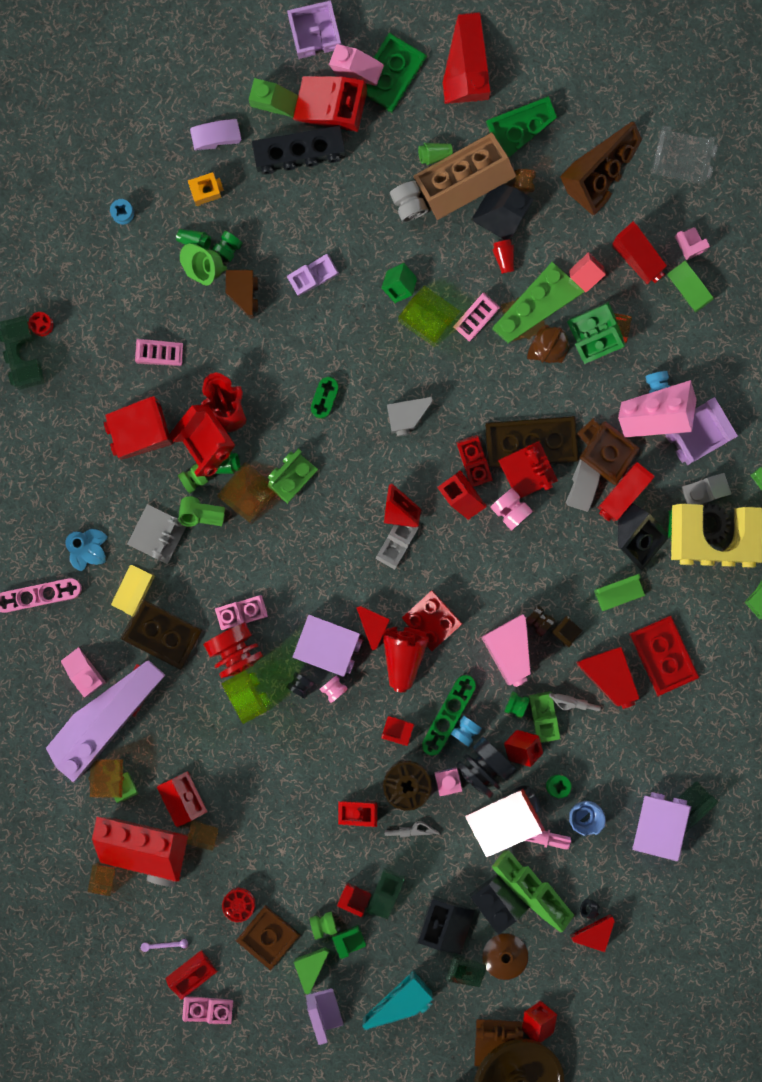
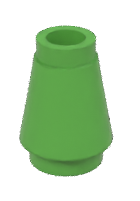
(434, 152)

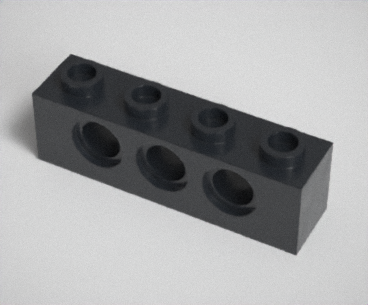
(288, 143)

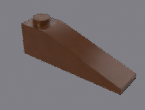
(593, 173)

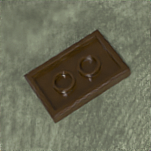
(161, 634)

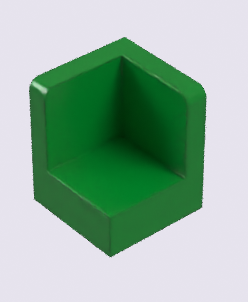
(399, 283)
(348, 941)

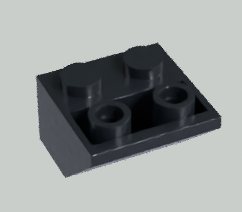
(445, 925)

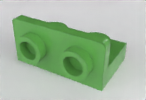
(291, 476)

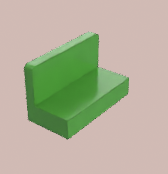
(619, 592)

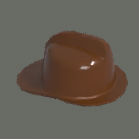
(549, 345)

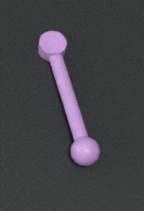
(183, 944)

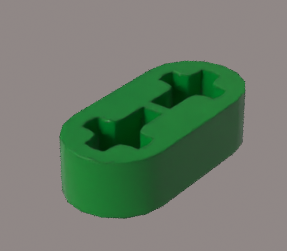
(319, 395)

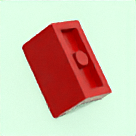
(182, 799)

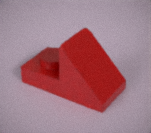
(357, 813)

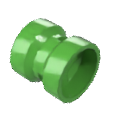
(186, 480)
(324, 925)

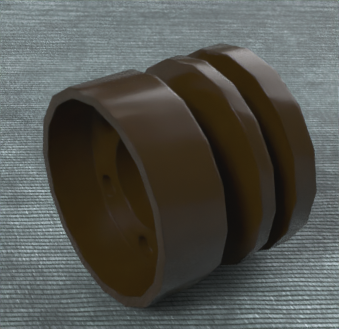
(402, 772)

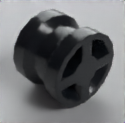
(300, 685)

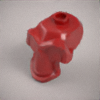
(224, 401)

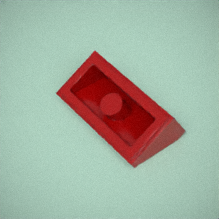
(191, 975)

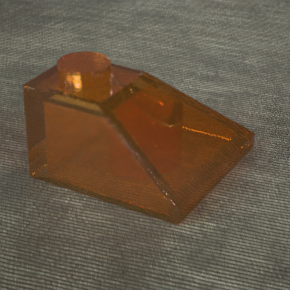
(247, 493)

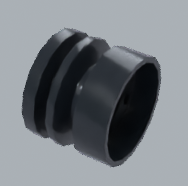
(486, 767)

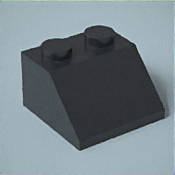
(498, 903)

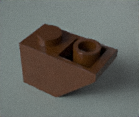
(240, 290)

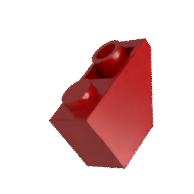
(462, 495)

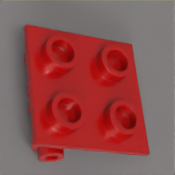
(528, 470)
(433, 618)

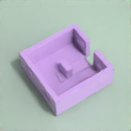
(314, 29)

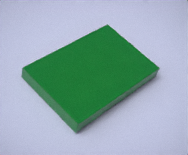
(400, 67)

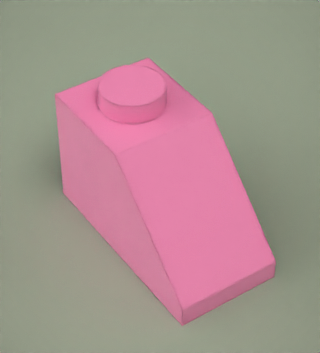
(355, 64)
(82, 673)

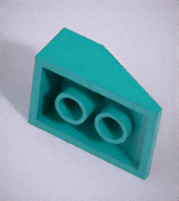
(402, 1002)

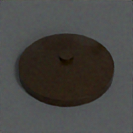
(520, 1062)

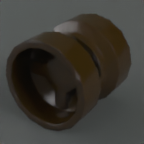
(540, 621)

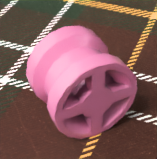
(333, 689)

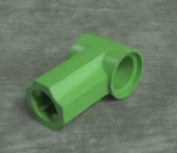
(193, 512)

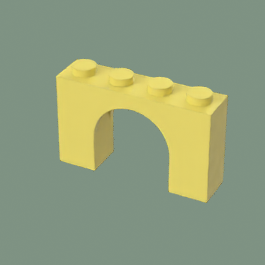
(691, 546)

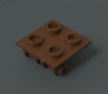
(492, 1034)

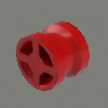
(36, 323)

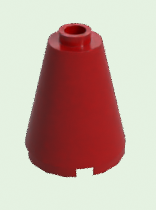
(403, 655)

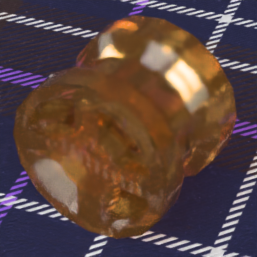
(524, 180)

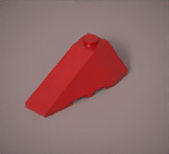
(466, 68)

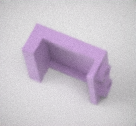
(708, 433)
(327, 646)
(662, 826)

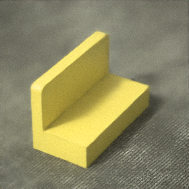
(132, 589)

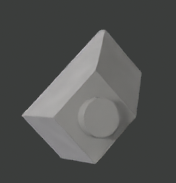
(407, 415)

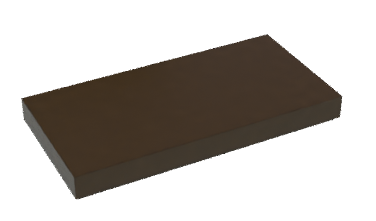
(555, 434)

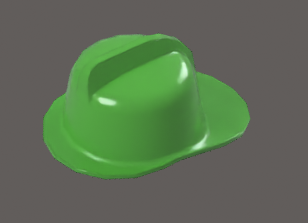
(201, 263)

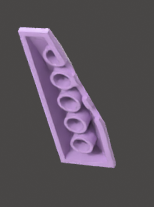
(100, 720)

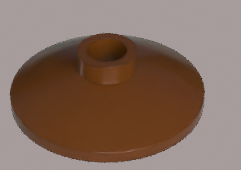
(501, 945)

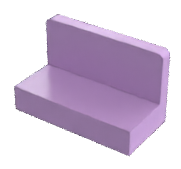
(323, 1013)

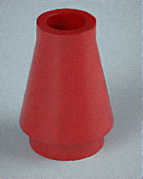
(504, 255)

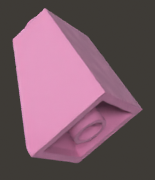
(510, 650)

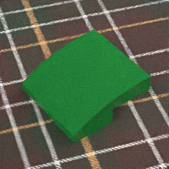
(596, 333)

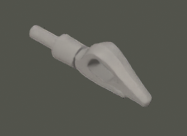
(567, 702)
(413, 831)

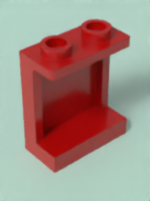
(203, 438)

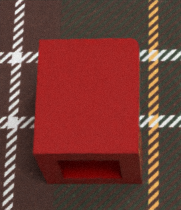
(397, 731)
(523, 748)
(354, 899)
(539, 1022)

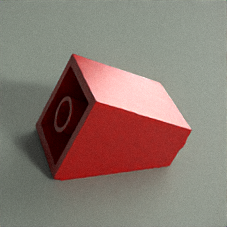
(137, 428)

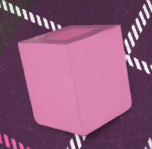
(691, 243)

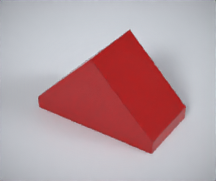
(401, 509)
(373, 625)
(596, 934)

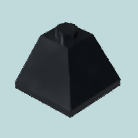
(503, 211)
(640, 535)

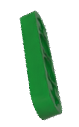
(451, 716)

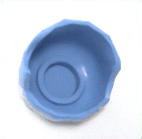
(595, 822)

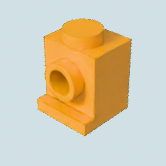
(198, 185)

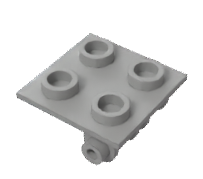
(156, 534)

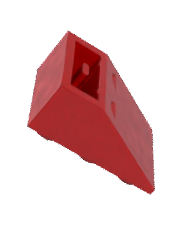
(331, 101)

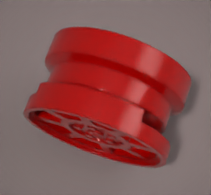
(238, 904)

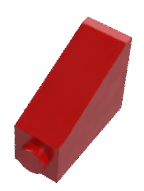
(639, 253)
(625, 492)
(612, 676)

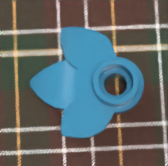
(89, 550)

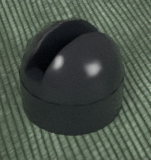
(594, 906)

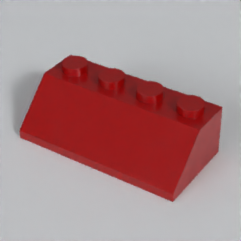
(139, 847)

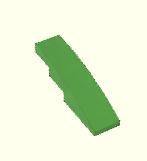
(532, 891)

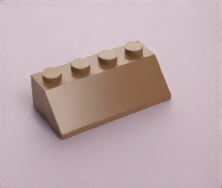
(465, 176)

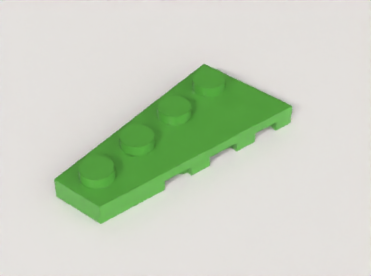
(543, 298)

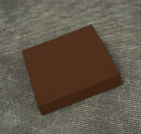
(609, 453)
(267, 937)

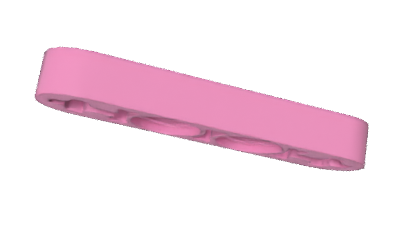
(37, 593)

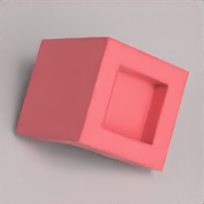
(587, 272)

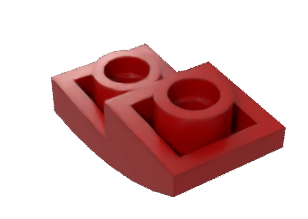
(474, 460)

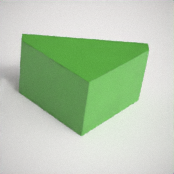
(309, 966)

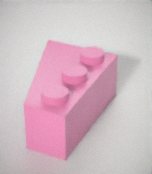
(659, 412)

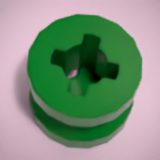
(516, 705)
(553, 786)

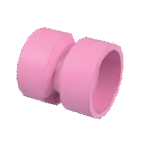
(511, 509)

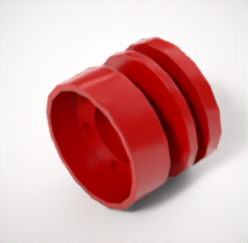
(233, 650)

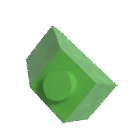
(272, 98)

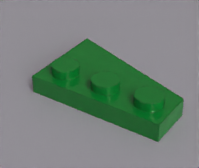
(521, 125)

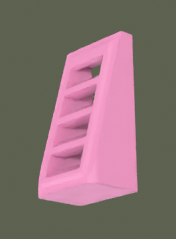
(487, 300)
(139, 359)

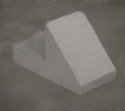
(706, 490)

